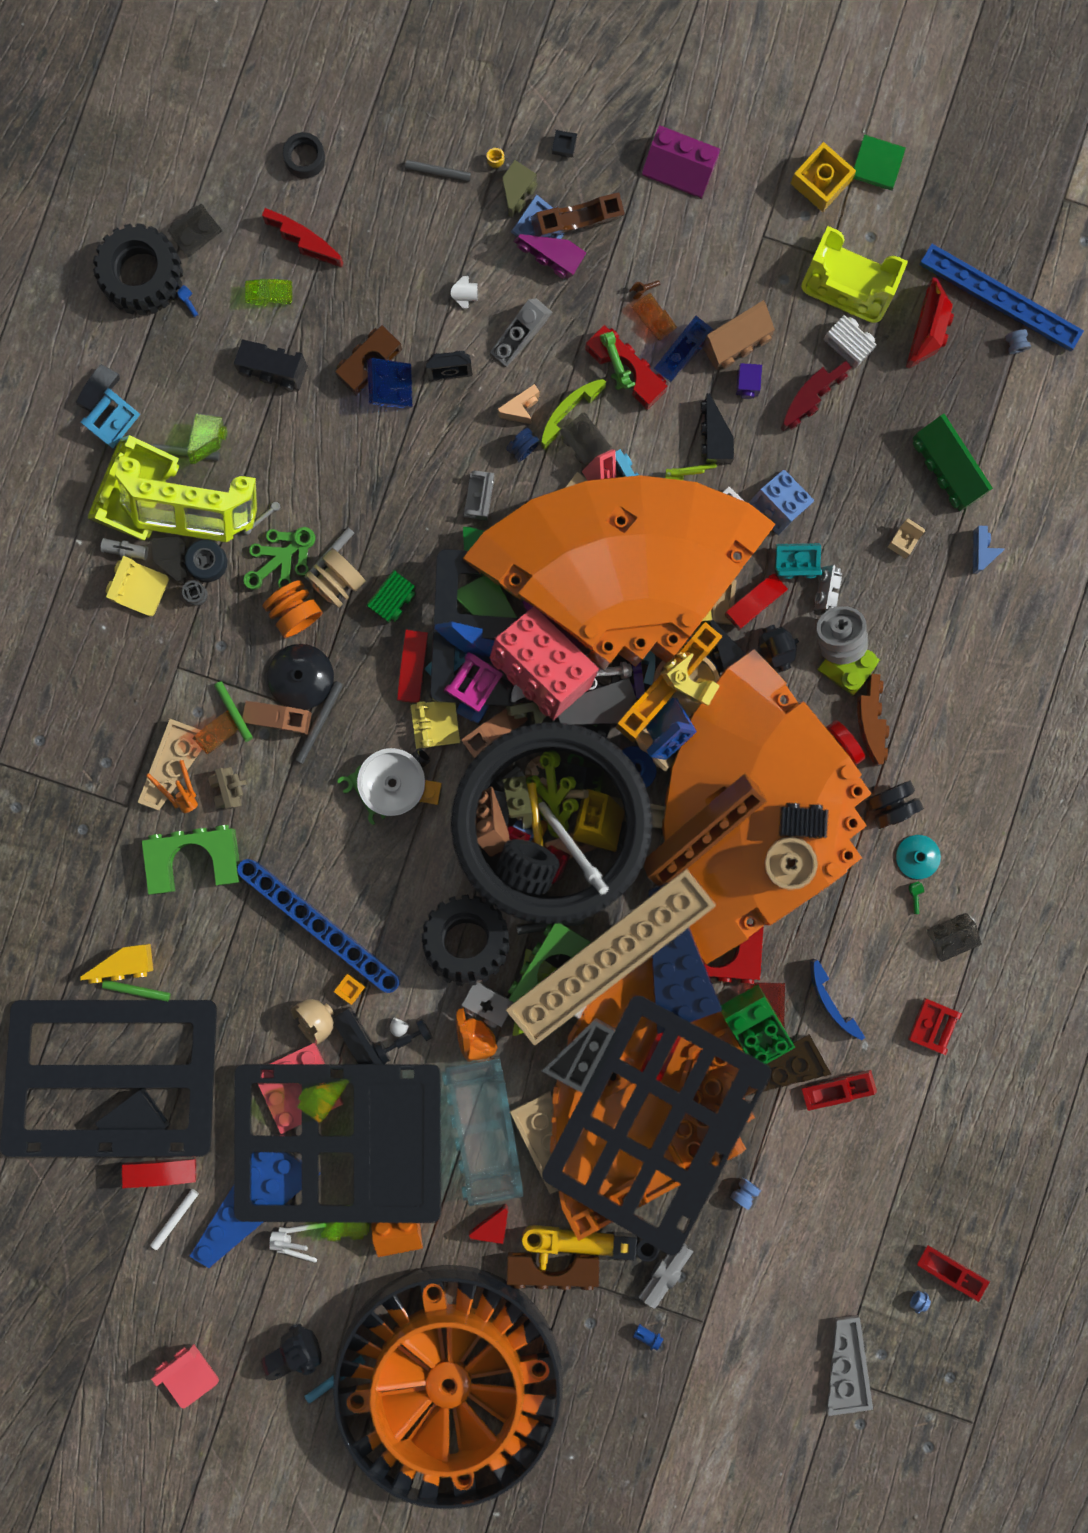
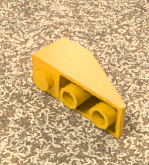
(128, 960)

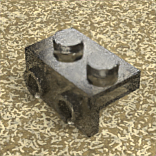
(584, 439)
(954, 937)

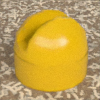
(495, 157)

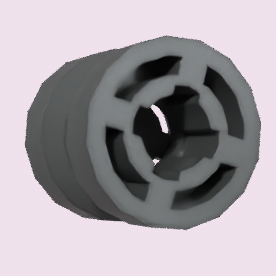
(199, 594)

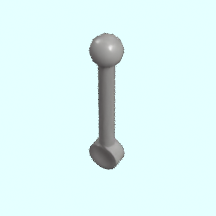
(274, 507)

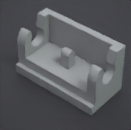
(479, 495)

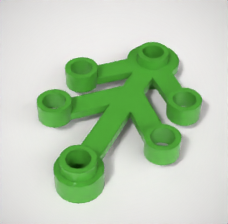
(282, 556)

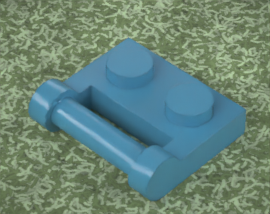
(116, 423)

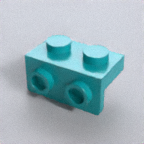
(798, 560)

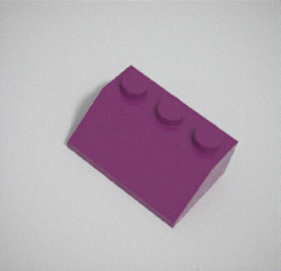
(680, 161)

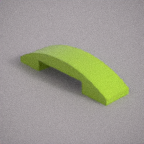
(588, 391)

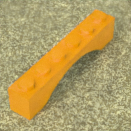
(659, 692)

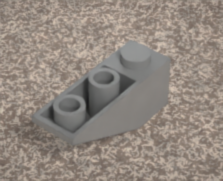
(521, 331)

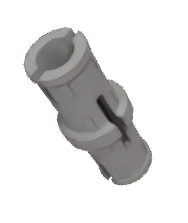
(124, 549)

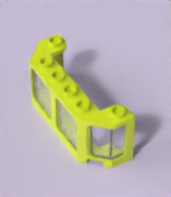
(186, 508)

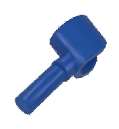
(184, 293)

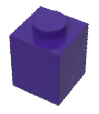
(748, 380)

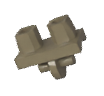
(229, 786)

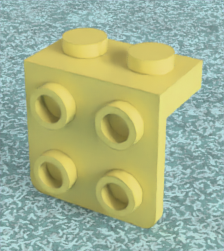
(136, 586)

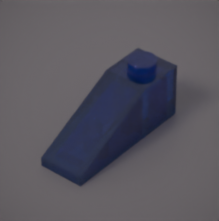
(683, 349)

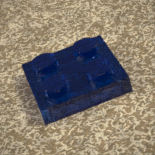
(390, 383)

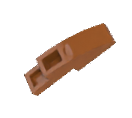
(872, 729)

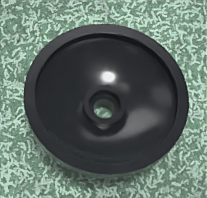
(315, 681)

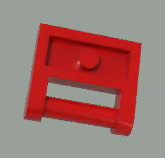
(928, 1023)

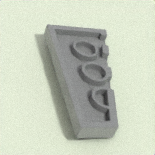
(849, 1374)

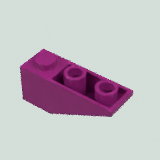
(556, 253)

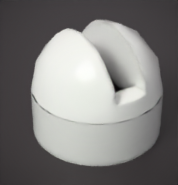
(398, 1027)

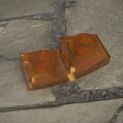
(654, 317)
(216, 733)

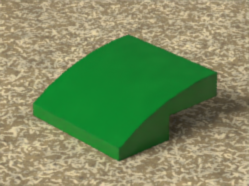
(878, 162)

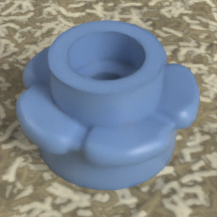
(920, 1302)

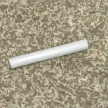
(174, 1219)

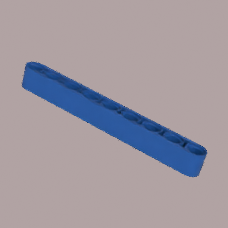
(308, 923)

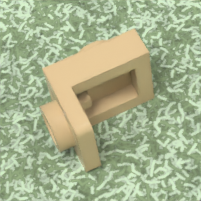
(906, 538)

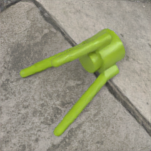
(678, 473)

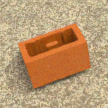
(396, 1238)

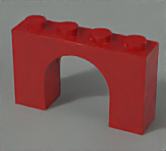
(744, 964)

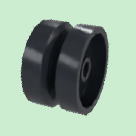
(895, 807)

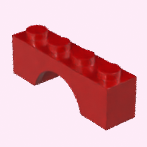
(648, 385)

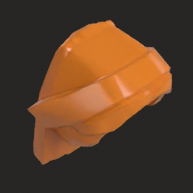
(474, 1038)

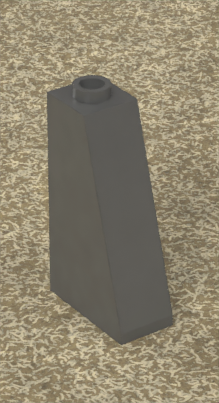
(600, 706)

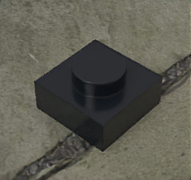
(564, 143)

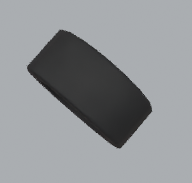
(300, 139)

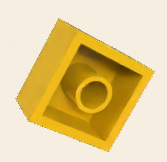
(823, 177)

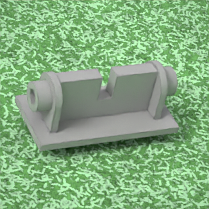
(829, 579)

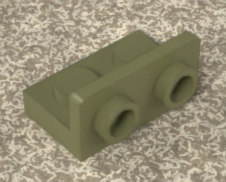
(518, 800)

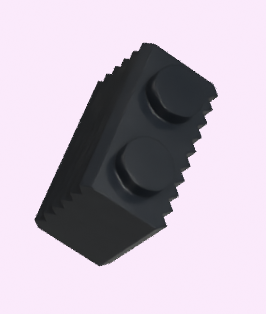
(803, 822)

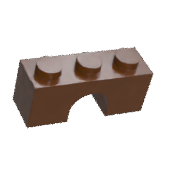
(379, 345)

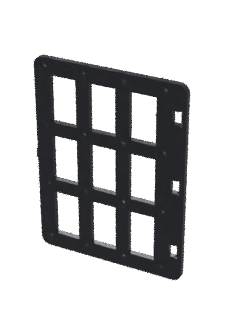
(721, 1137)

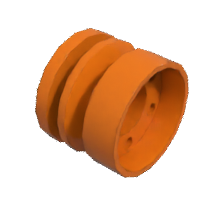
(290, 604)

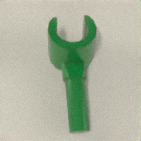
(916, 889)

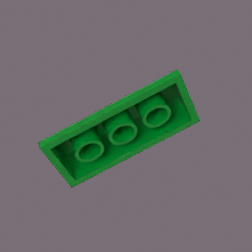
(951, 463)

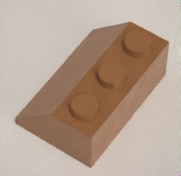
(739, 336)

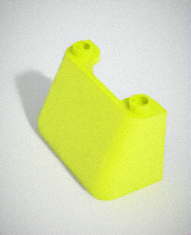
(851, 279)
(154, 465)

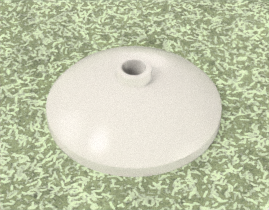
(381, 768)

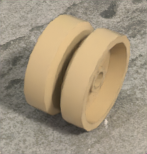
(801, 872)

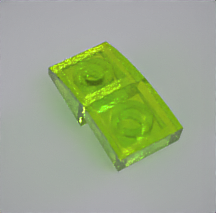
(268, 290)

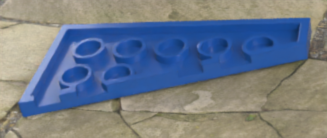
(274, 1180)

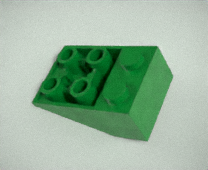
(756, 1025)

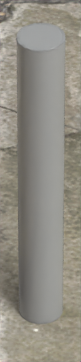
(337, 545)

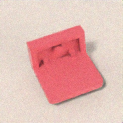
(186, 1376)

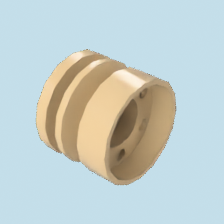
(335, 578)

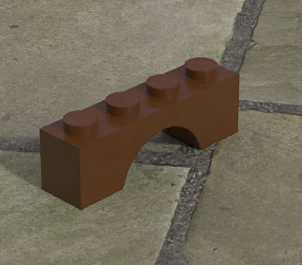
(587, 214)
(581, 1272)

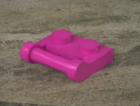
(480, 685)

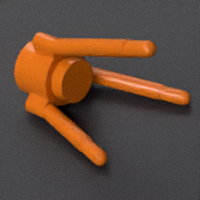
(185, 798)

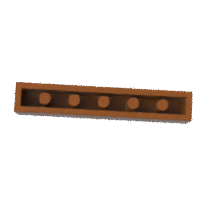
(704, 830)

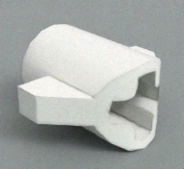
(464, 292)

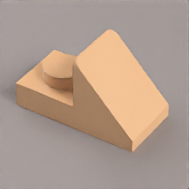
(515, 410)

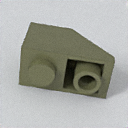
(517, 185)

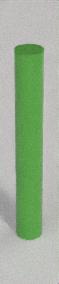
(233, 711)
(135, 990)

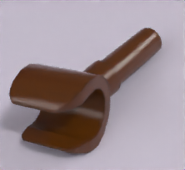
(640, 288)

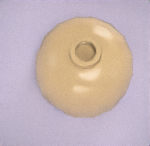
(314, 1019)

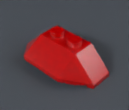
(931, 325)

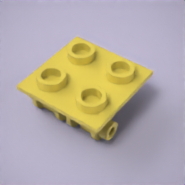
(435, 724)

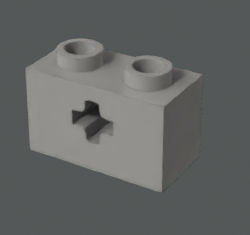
(483, 993)

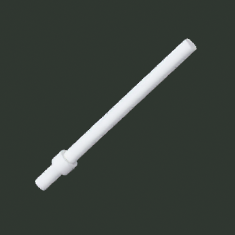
(591, 873)

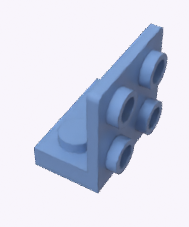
(781, 501)

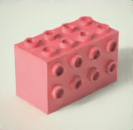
(543, 663)

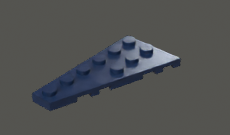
(682, 979)

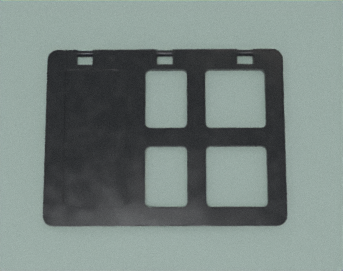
(392, 1144)

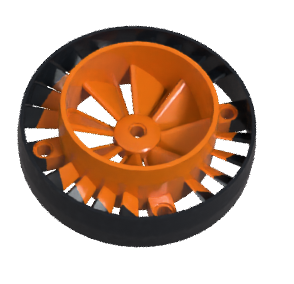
(399, 1409)

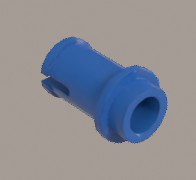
(648, 1337)

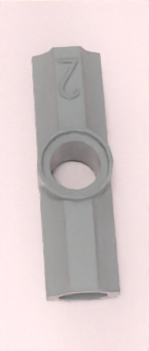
(664, 1276)

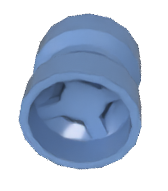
(744, 1195)

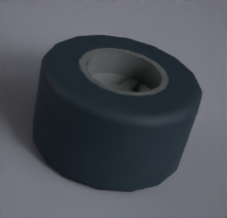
(198, 557)

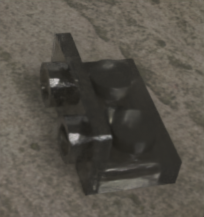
(194, 230)

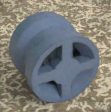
(1018, 341)

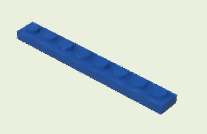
(1001, 297)

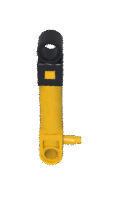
(618, 1245)

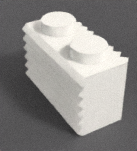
(850, 341)

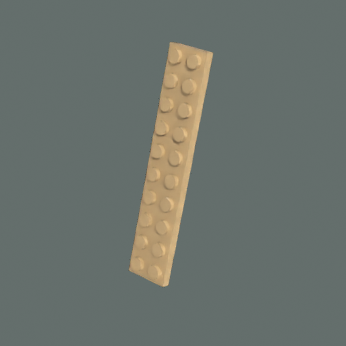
(611, 956)

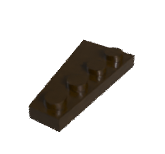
(797, 1065)

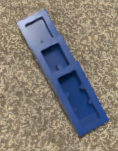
(467, 639)

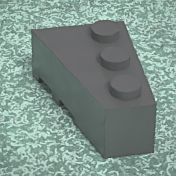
(580, 1058)

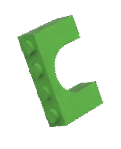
(161, 851)
(558, 941)

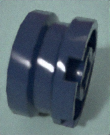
(523, 444)

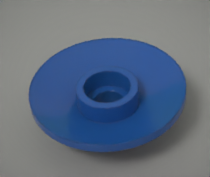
(648, 768)

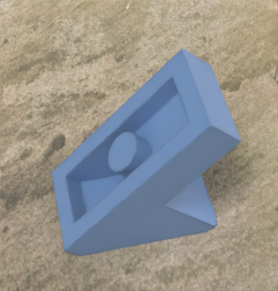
(981, 553)

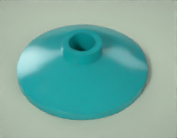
(907, 860)

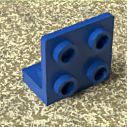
(669, 730)

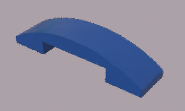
(818, 978)

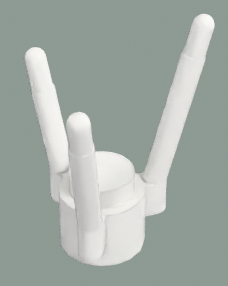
(282, 1242)

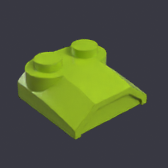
(852, 675)

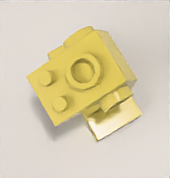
(677, 677)

